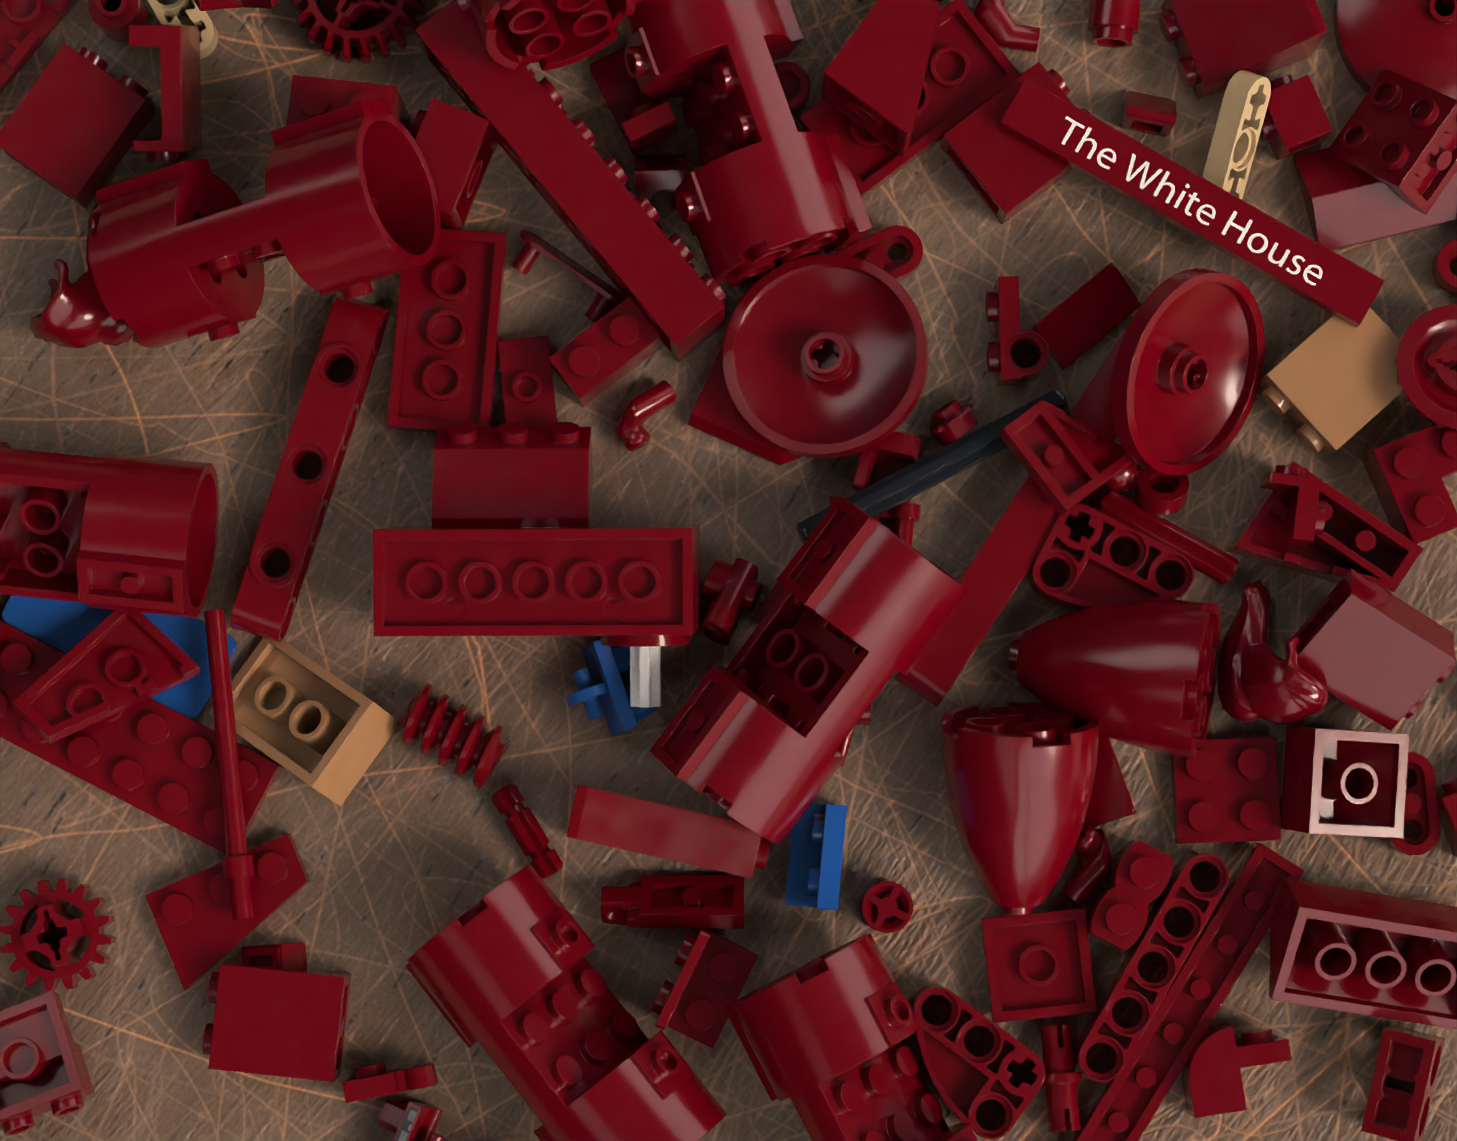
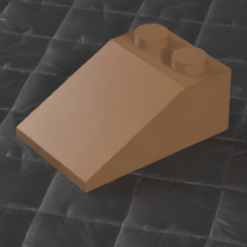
(308, 718)

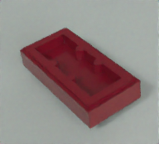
(528, 381)

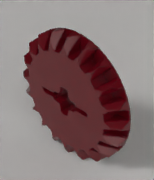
(1424, 365)

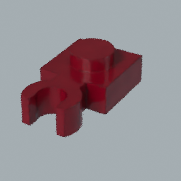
(375, 1081)

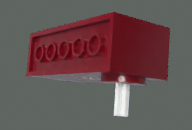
(602, 580)

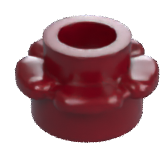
(952, 421)

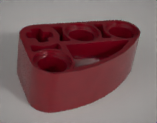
(1093, 575)
(970, 1078)

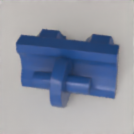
(605, 667)

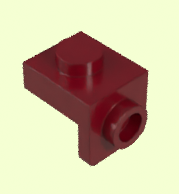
(1304, 512)

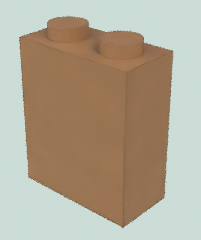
(1335, 381)

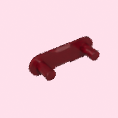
(536, 245)

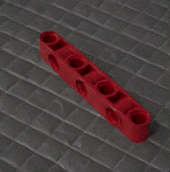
(297, 505)

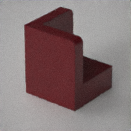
(887, 458)

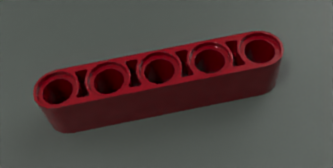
(1173, 952)

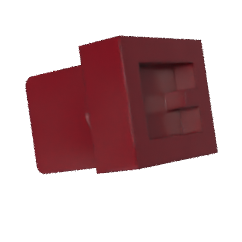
(639, 117)

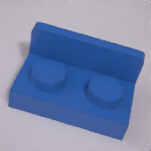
(816, 857)

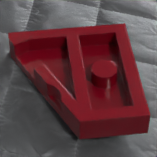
(1063, 454)

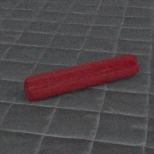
(1200, 553)

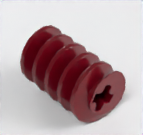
(452, 736)

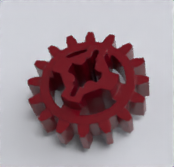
(61, 954)

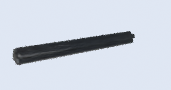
(934, 467)

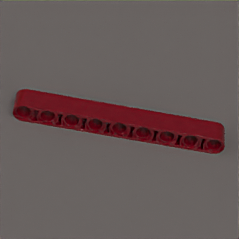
(1004, 559)

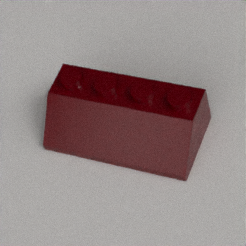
(1364, 953)

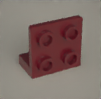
(1402, 138)
(708, 982)

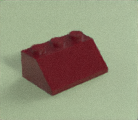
(512, 476)

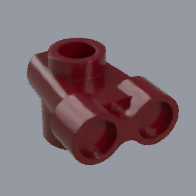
(731, 591)

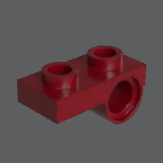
(1004, 309)

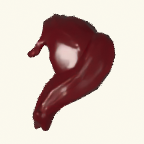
(75, 311)
(1255, 679)

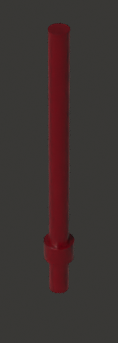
(237, 865)

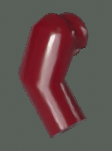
(1002, 29)
(638, 410)
(1095, 863)

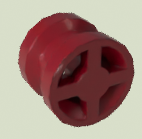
(893, 909)

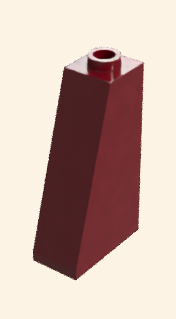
(666, 832)

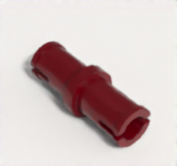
(1060, 1078)

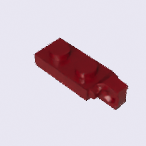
(676, 902)

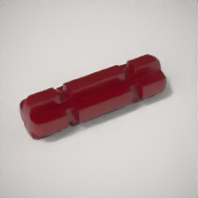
(527, 831)

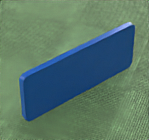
(67, 623)

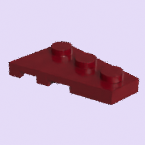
(104, 674)
(197, 910)

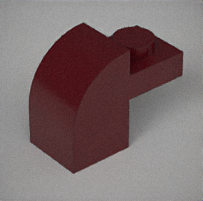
(1213, 1070)

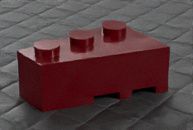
(1348, 541)

